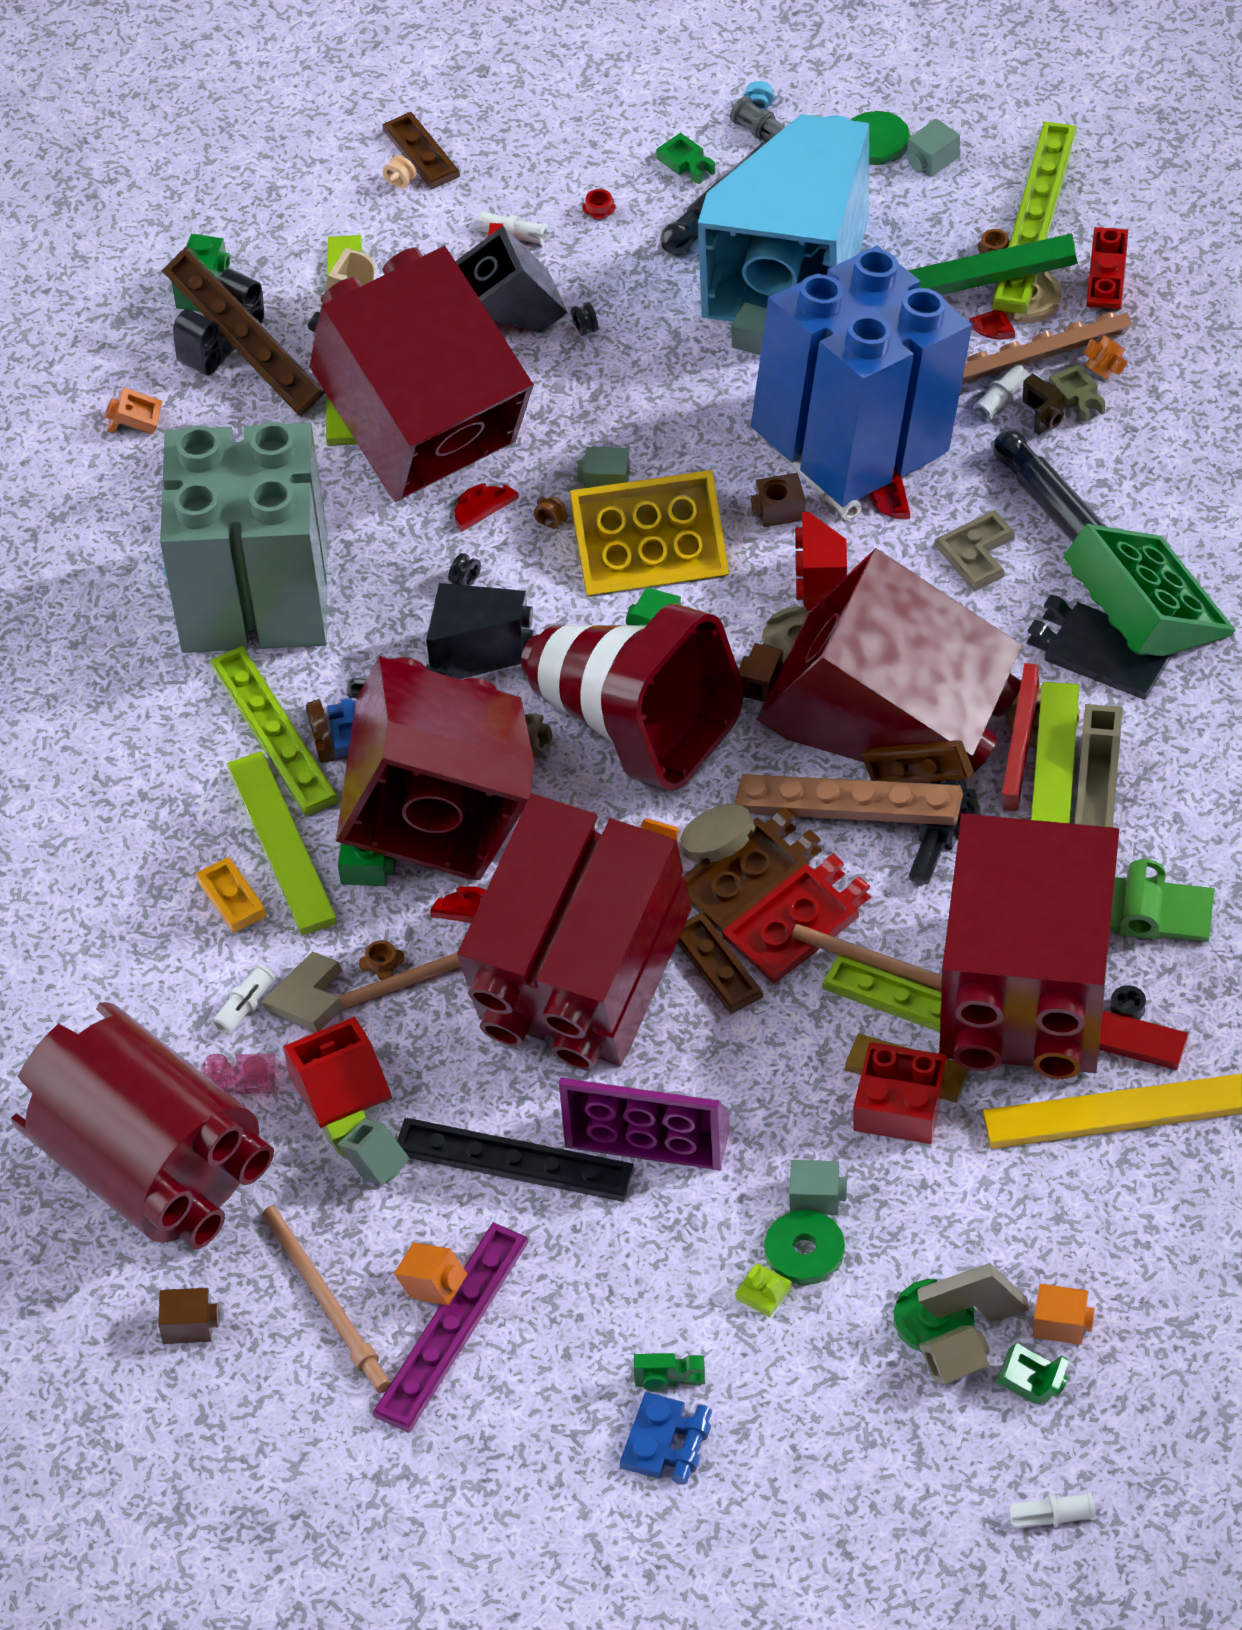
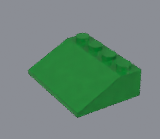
(1145, 590)

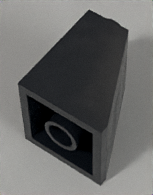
(512, 282)
(478, 629)

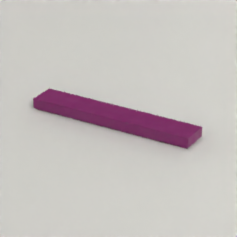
(450, 1328)

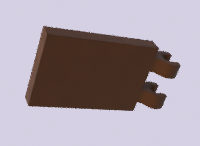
(740, 881)

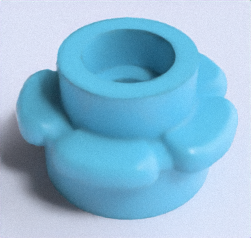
(760, 93)

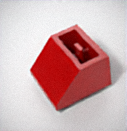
(821, 561)
(336, 1072)
(899, 1093)

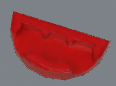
(891, 498)
(481, 502)
(458, 905)

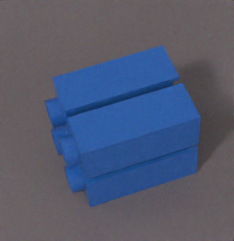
(860, 374)

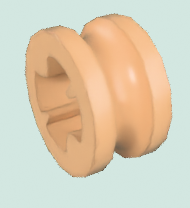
(399, 171)

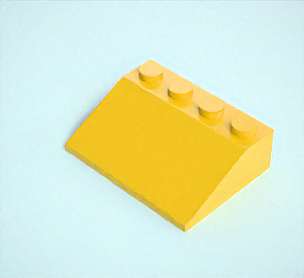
(648, 532)

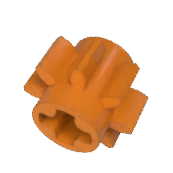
(1105, 357)

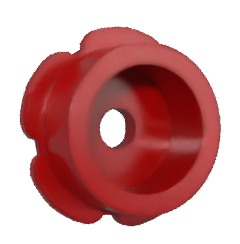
(599, 204)

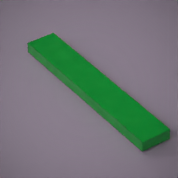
(998, 265)

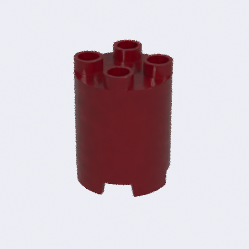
(140, 1127)

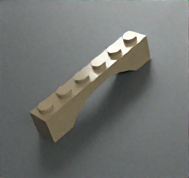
(1098, 765)

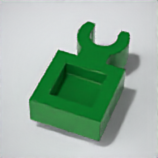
(685, 155)
(662, 1370)

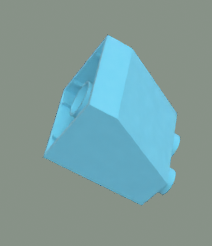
(784, 214)

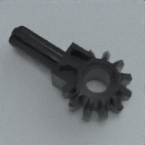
(936, 837)

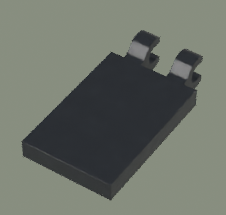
(1094, 648)

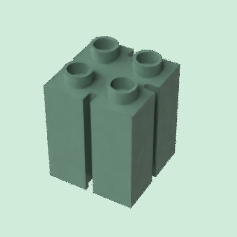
(244, 537)

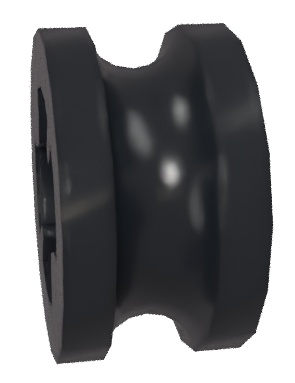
(584, 318)
(464, 570)
(1122, 995)

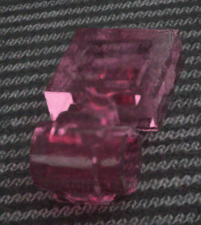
(251, 1074)

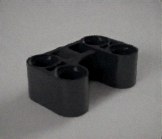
(199, 338)

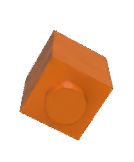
(430, 1273)
(1062, 1314)

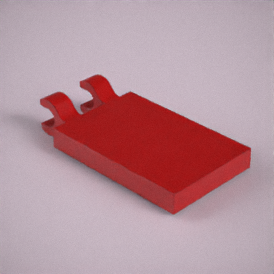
(804, 899)

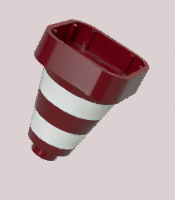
(650, 689)

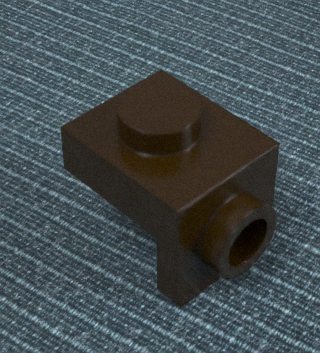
(1045, 401)

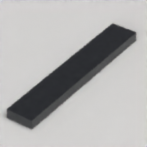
(515, 1159)

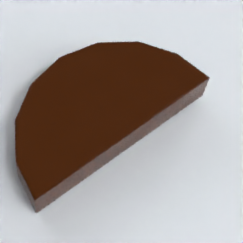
(320, 730)

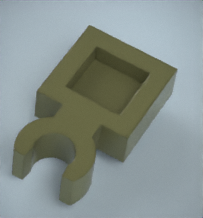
(1078, 390)

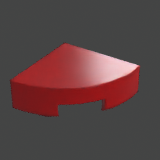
(994, 324)

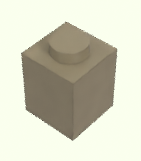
(955, 1354)

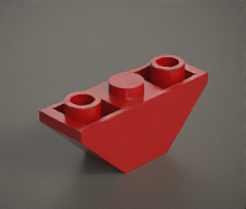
(1107, 268)

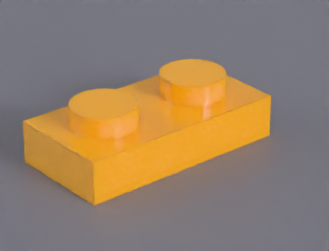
(231, 894)

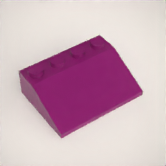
(643, 1124)

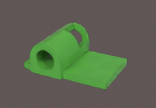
(1156, 908)

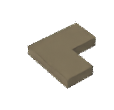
(969, 545)
(302, 993)
(977, 1287)

